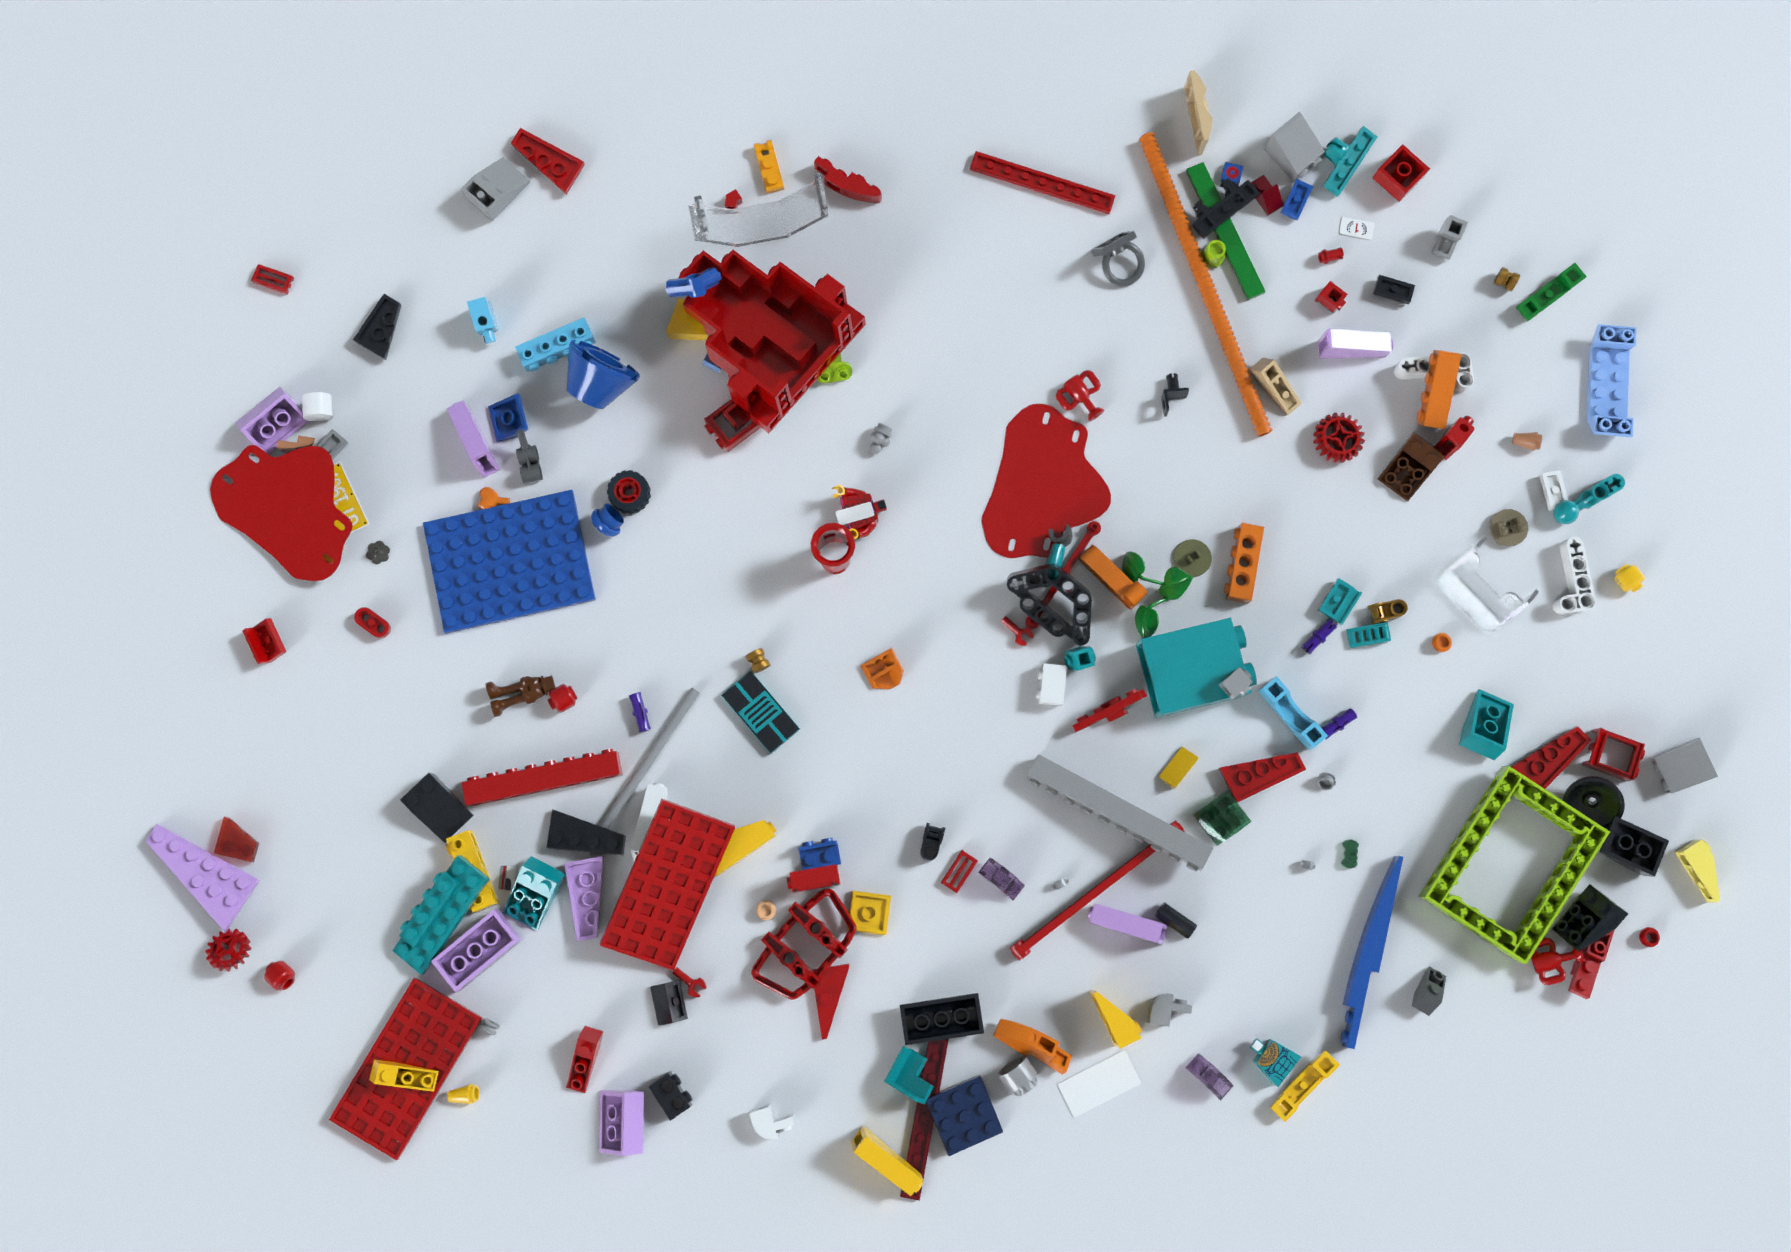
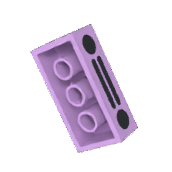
(476, 950)

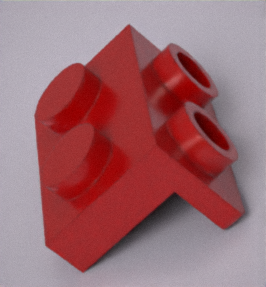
(264, 642)

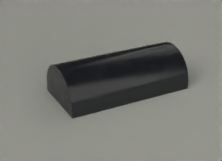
(941, 1019)

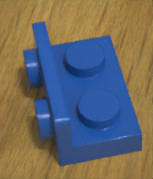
(819, 854)

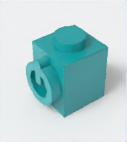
(1079, 658)

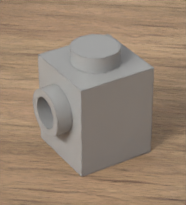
(1236, 683)

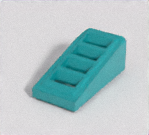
(1375, 627)

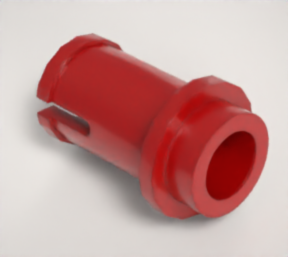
(1330, 255)

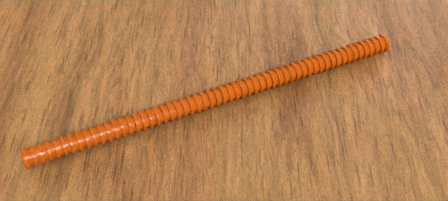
(1205, 283)

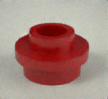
(1655, 937)

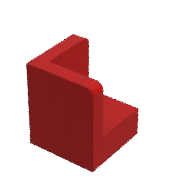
(735, 416)

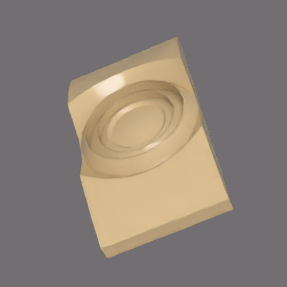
(1198, 110)

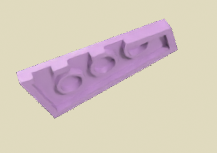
(584, 888)

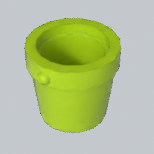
(1214, 253)

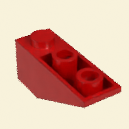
(584, 1058)

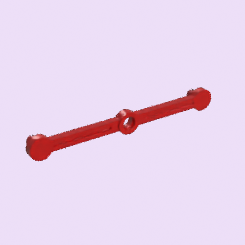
(1093, 529)

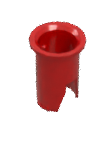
(832, 533)

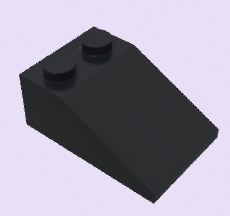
(437, 807)
(1634, 847)

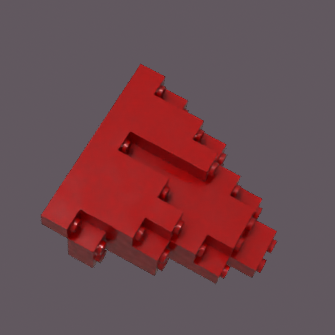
(770, 331)

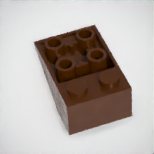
(1411, 466)

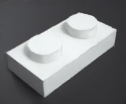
(1553, 488)

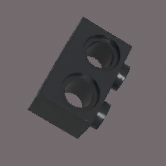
(666, 1098)

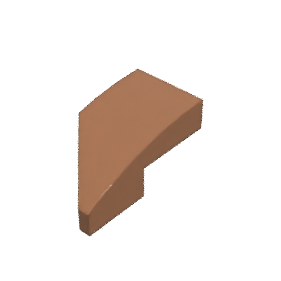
(302, 441)

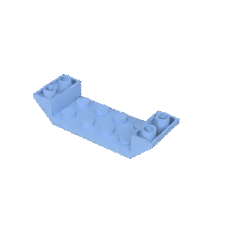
(1609, 380)

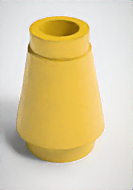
(466, 1094)

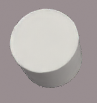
(317, 406)

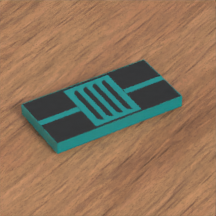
(760, 712)

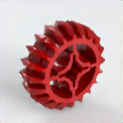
(1339, 452)

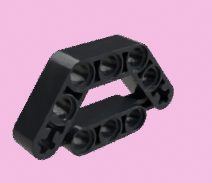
(1038, 605)

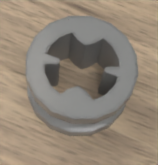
(489, 1026)

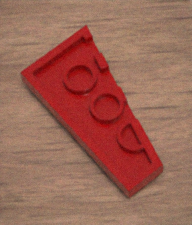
(550, 160)
(1552, 758)
(1258, 775)

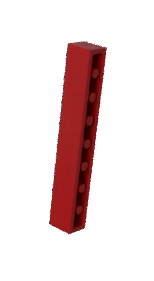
(542, 778)

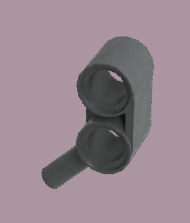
(529, 459)

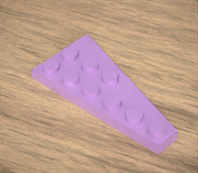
(212, 881)

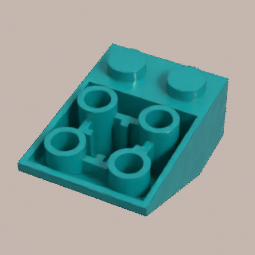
(533, 892)

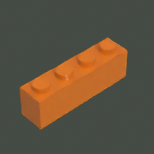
(1439, 389)

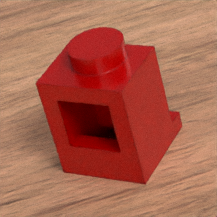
(1334, 292)

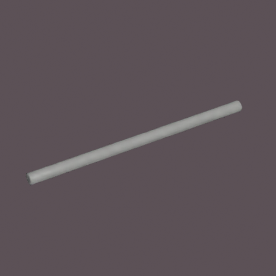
(649, 759)

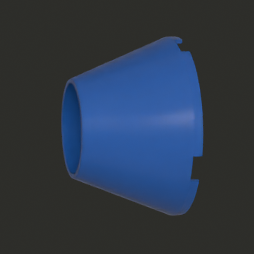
(597, 375)

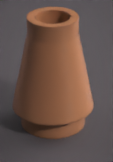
(1527, 440)

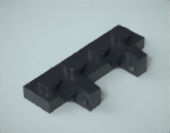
(1235, 199)

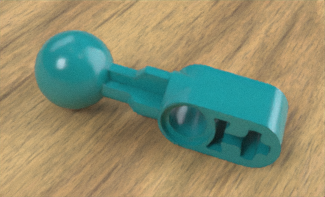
(1568, 511)

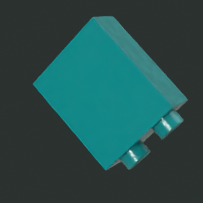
(1190, 663)

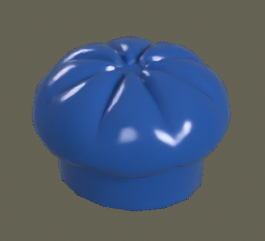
(607, 520)

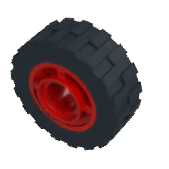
(623, 482)

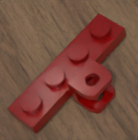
(1111, 709)

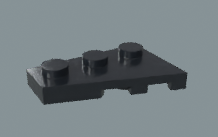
(379, 327)

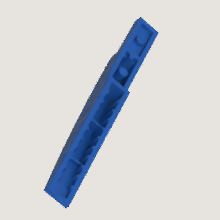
(1369, 952)

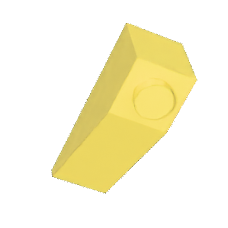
(1701, 867)

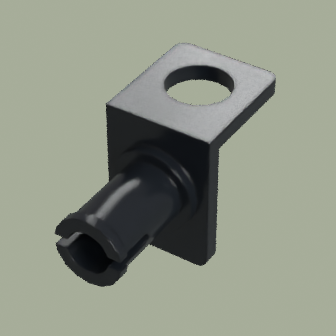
(1172, 392)

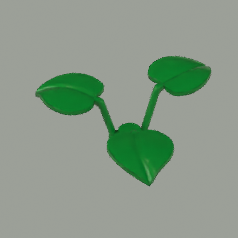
(1172, 588)

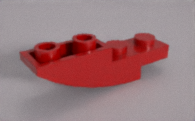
(852, 186)
(1585, 973)

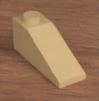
(1275, 384)

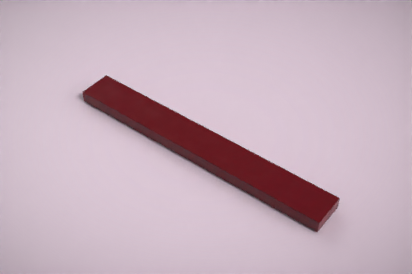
(923, 1119)

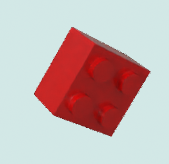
(1401, 173)

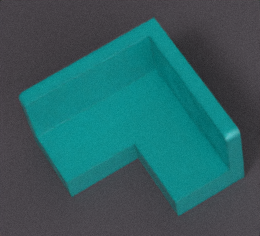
(905, 1073)

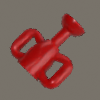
(1080, 393)
(1551, 960)

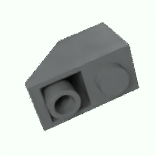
(1429, 991)

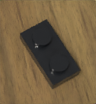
(1393, 289)

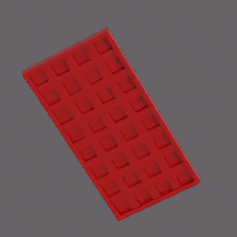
(667, 884)
(424, 1033)

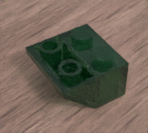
(1222, 817)

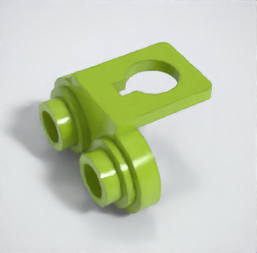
(836, 371)

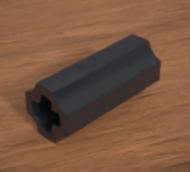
(1175, 920)

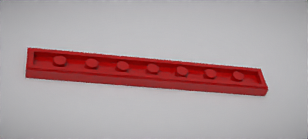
(1042, 182)

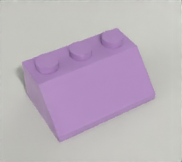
(272, 420)
(621, 1122)

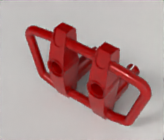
(799, 966)

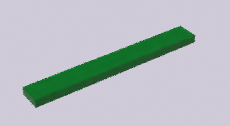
(1227, 234)

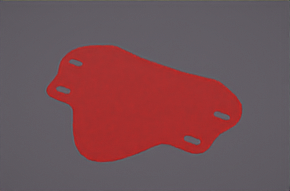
(1042, 484)
(285, 507)

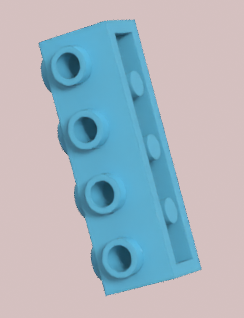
(553, 345)

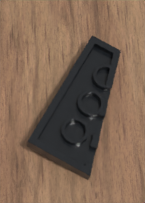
(582, 836)

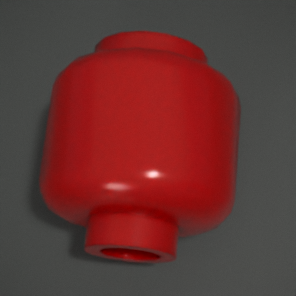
(562, 698)
(279, 975)

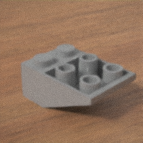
(495, 187)

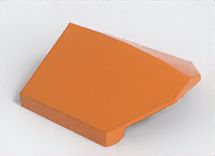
(883, 670)

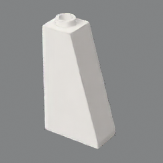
(650, 803)

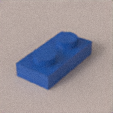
(1296, 199)

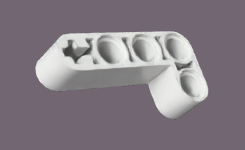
(1464, 373)
(1582, 574)

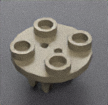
(1500, 529)

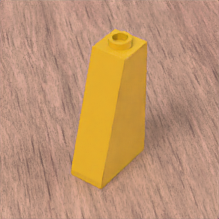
(684, 326)
(744, 842)
(886, 1161)

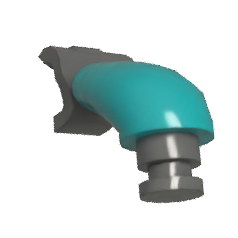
(1057, 552)

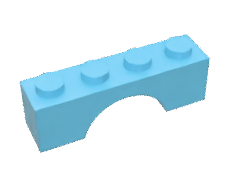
(1301, 725)

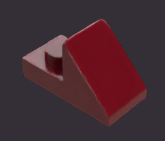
(1269, 195)

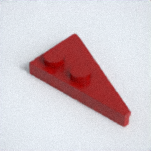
(828, 994)

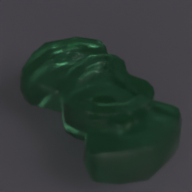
(1350, 854)

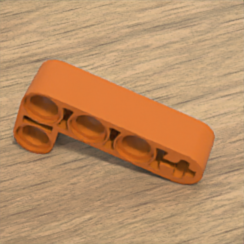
(1112, 577)

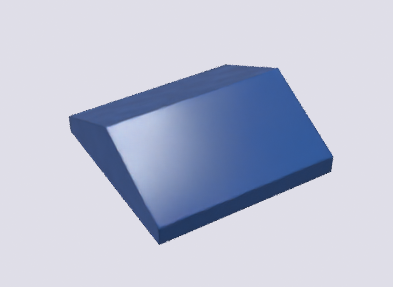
(508, 417)

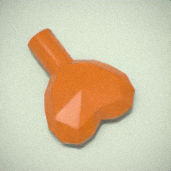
(490, 499)

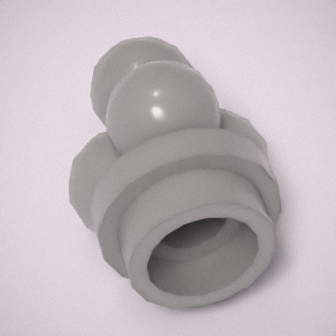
(880, 438)

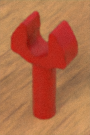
(1018, 631)
(690, 982)

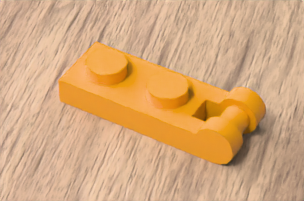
(769, 167)

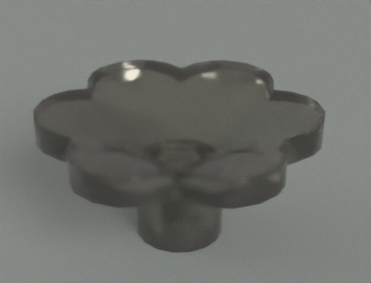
(381, 554)

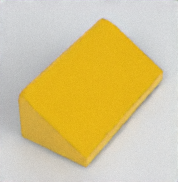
(1178, 767)

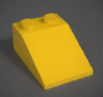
(1119, 1025)

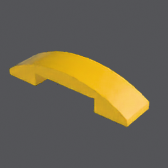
(1303, 1084)

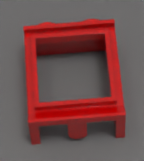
(722, 440)
(1597, 749)
(813, 878)

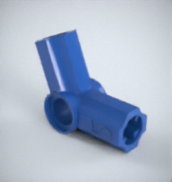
(694, 284)

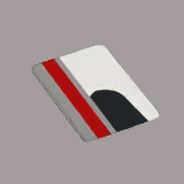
(507, 877)

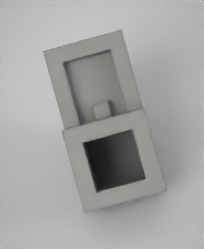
(1448, 237)
(1161, 1007)

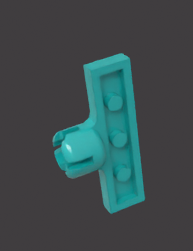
(1346, 158)

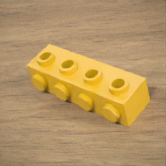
(466, 845)

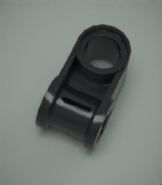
(931, 840)

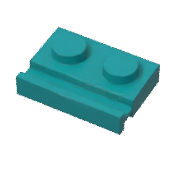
(1339, 601)

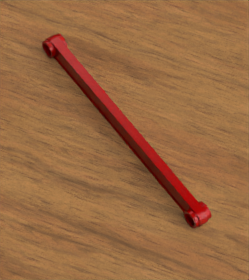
(1022, 948)

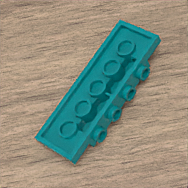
(439, 913)

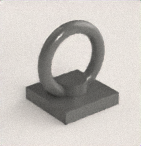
(1115, 246)

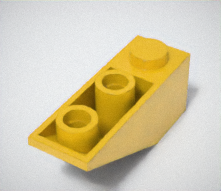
(403, 1075)

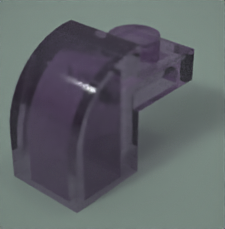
(1001, 878)
(1209, 1076)

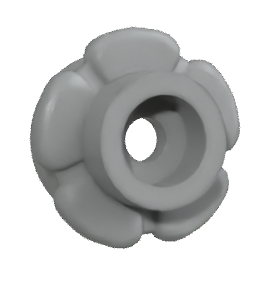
(1326, 781)

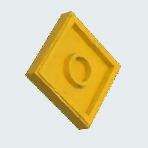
(870, 912)

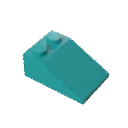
(1487, 725)

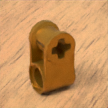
(1383, 611)

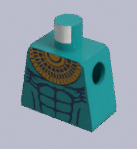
(1274, 1060)

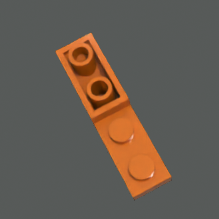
(1033, 1042)

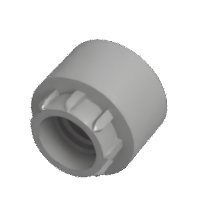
(1018, 1076)

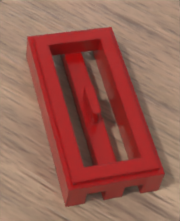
(287, 284)
(950, 885)

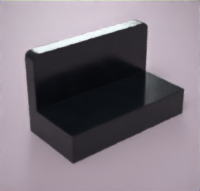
(669, 1002)

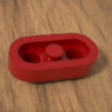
(373, 623)

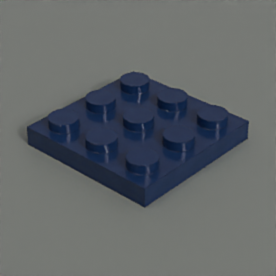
(964, 1115)

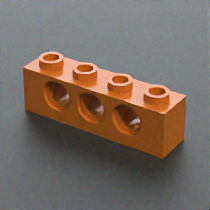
(1254, 536)

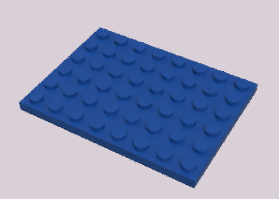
(508, 561)

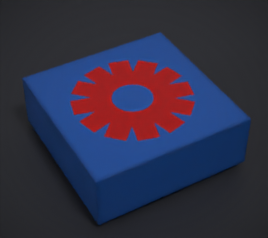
(1232, 172)

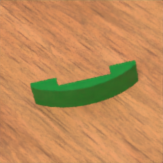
(1551, 292)

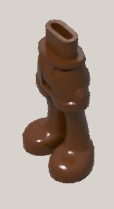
(530, 688)

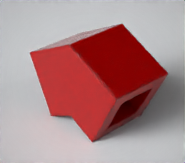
(732, 200)

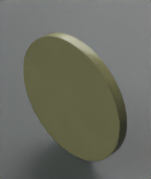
(1193, 557)

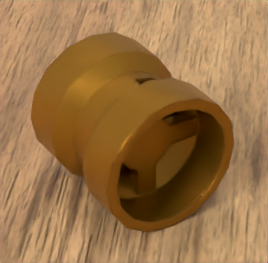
(1506, 279)
(758, 660)

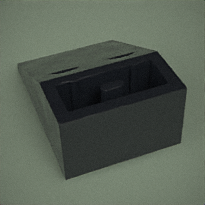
(1589, 919)

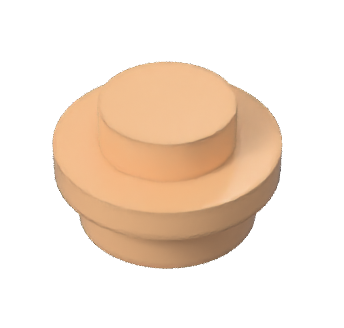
(766, 910)

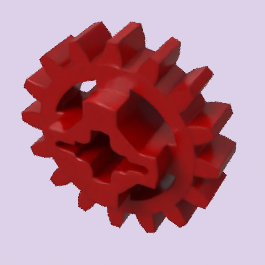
(228, 950)

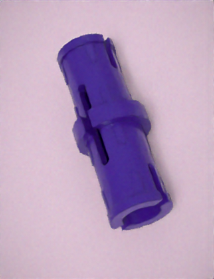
(1319, 636)
(640, 712)
(1338, 723)

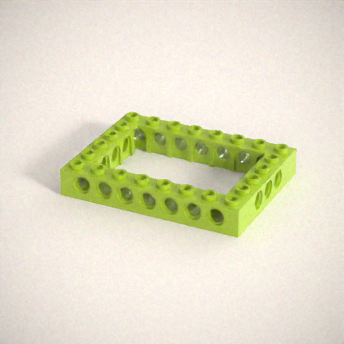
(1555, 892)

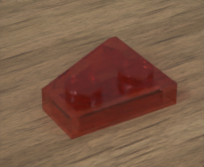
(235, 842)

